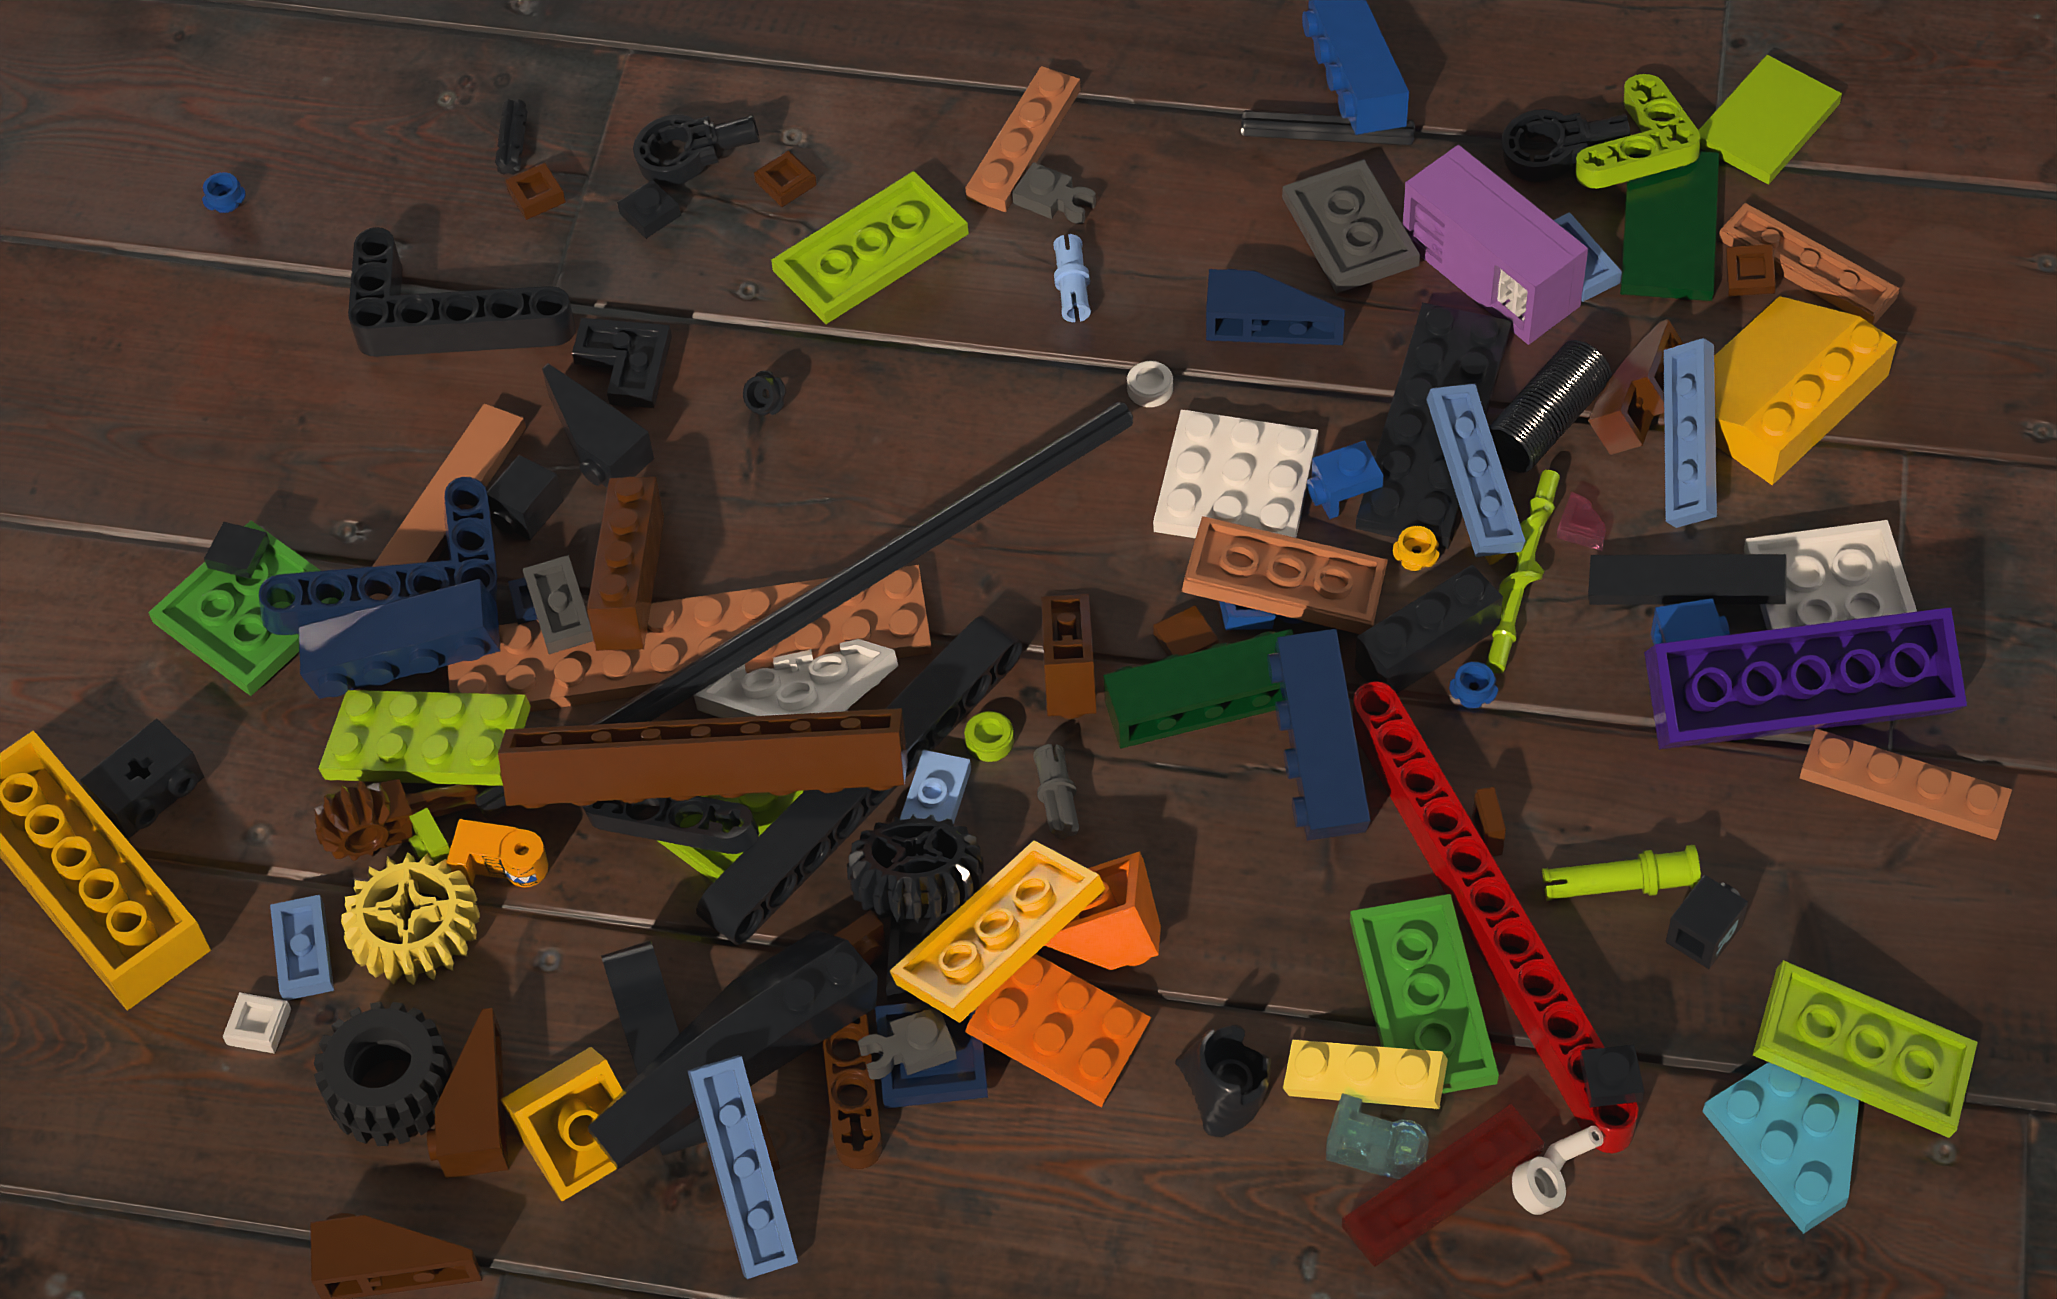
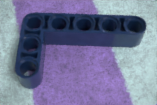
(398, 582)

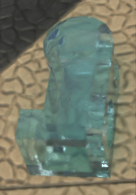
(1375, 1143)

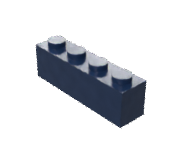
(399, 639)
(1320, 735)

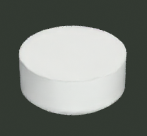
(1150, 384)

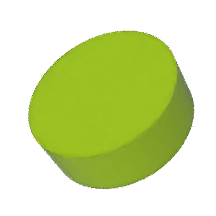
(989, 736)

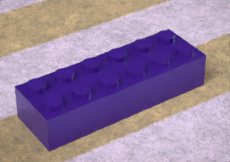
(1805, 678)

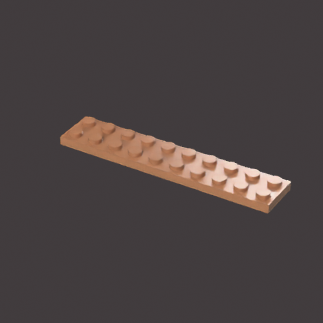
(684, 630)

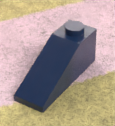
(1263, 310)

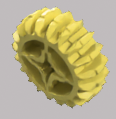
(434, 927)

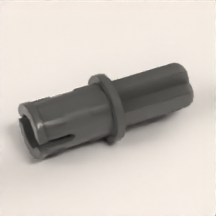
(1056, 791)

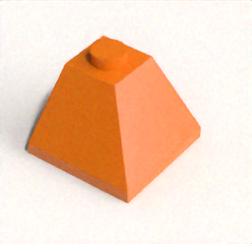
(1118, 924)

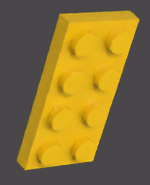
(997, 930)

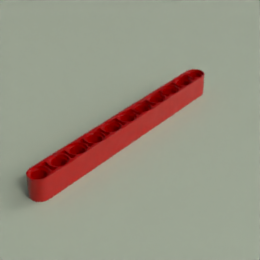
(1485, 888)

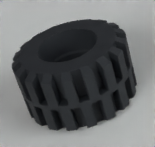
(366, 1042)

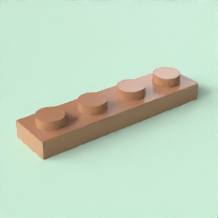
(1023, 138)
(1905, 784)

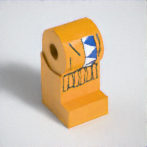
(498, 853)

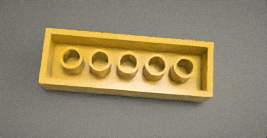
(91, 877)

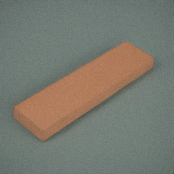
(1812, 264)

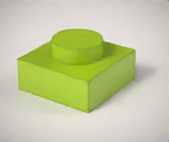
(428, 837)

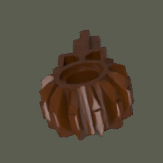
(378, 815)

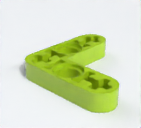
(1609, 161)

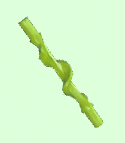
(1525, 573)

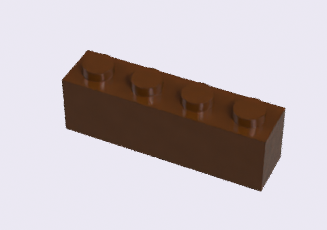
(625, 564)

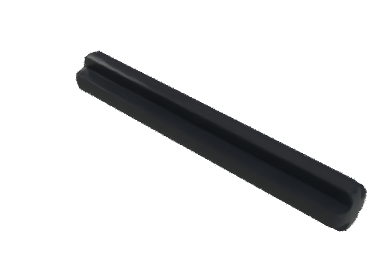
(1318, 127)

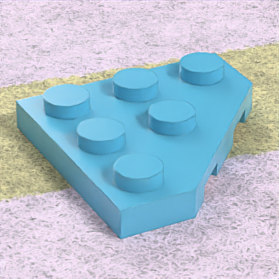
(1791, 1138)

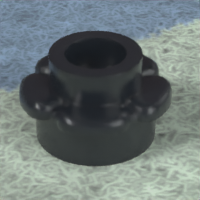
(755, 393)

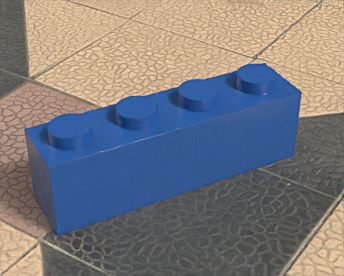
(1357, 64)

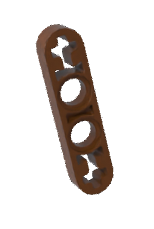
(849, 1072)

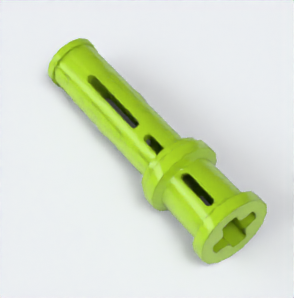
(1647, 873)

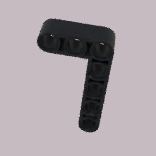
(445, 321)

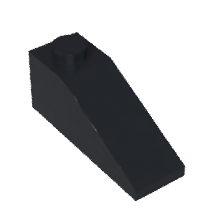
(599, 434)

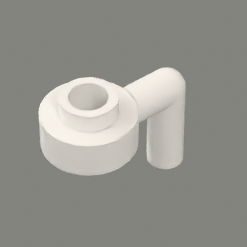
(1539, 1182)

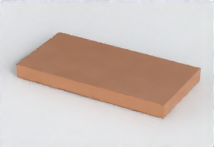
(1285, 575)

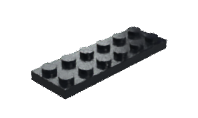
(1417, 488)

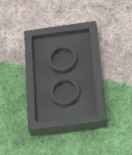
(1350, 226)

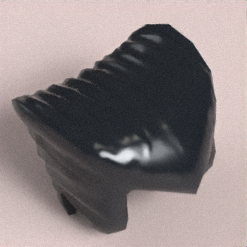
(1225, 1079)

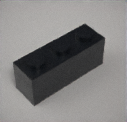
(1429, 630)

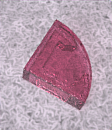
(1581, 523)

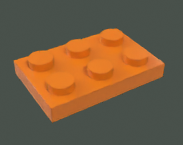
(1060, 1028)

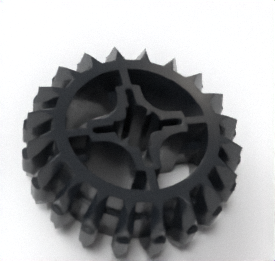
(915, 868)

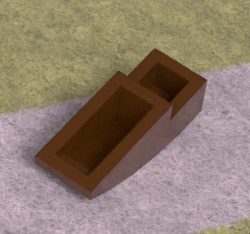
(1634, 392)

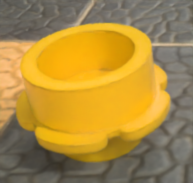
(1416, 539)

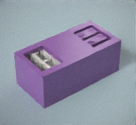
(1494, 244)

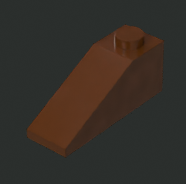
(1068, 656)
(469, 1113)
(373, 1257)

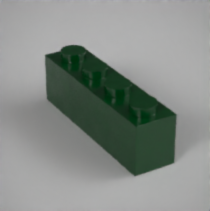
(1192, 690)

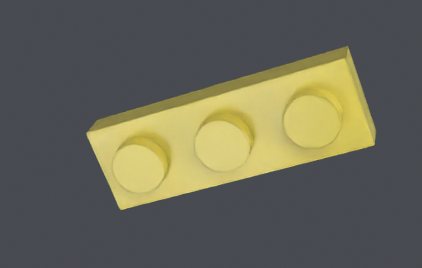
(1366, 1072)

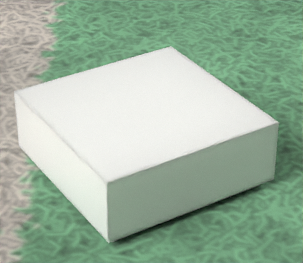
(257, 1022)

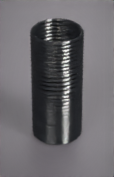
(1549, 405)

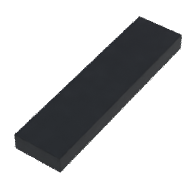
(1687, 579)

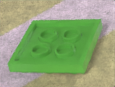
(221, 618)

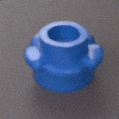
(222, 192)
(1476, 675)

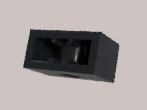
(143, 778)

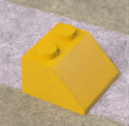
(555, 1118)

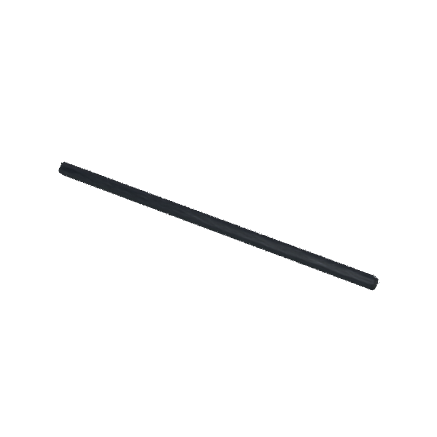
(855, 578)

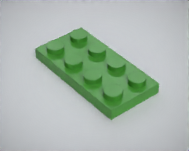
(1424, 986)

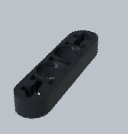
(666, 823)

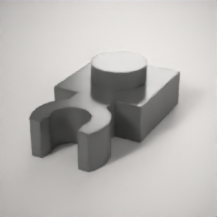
(1049, 191)
(917, 1042)

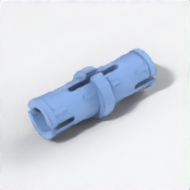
(1072, 278)

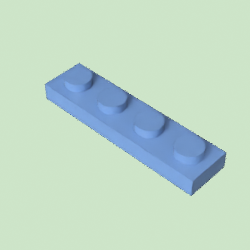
(1690, 433)
(1475, 470)
(742, 1166)

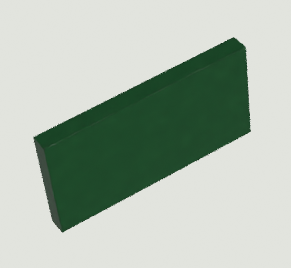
(1671, 231)

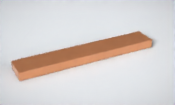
(475, 455)

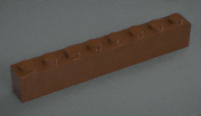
(703, 758)

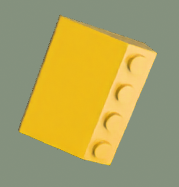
(1793, 382)

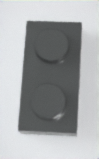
(558, 604)

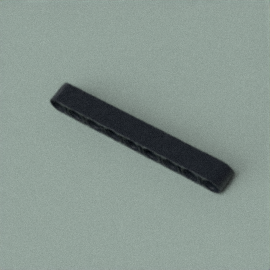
(822, 821)

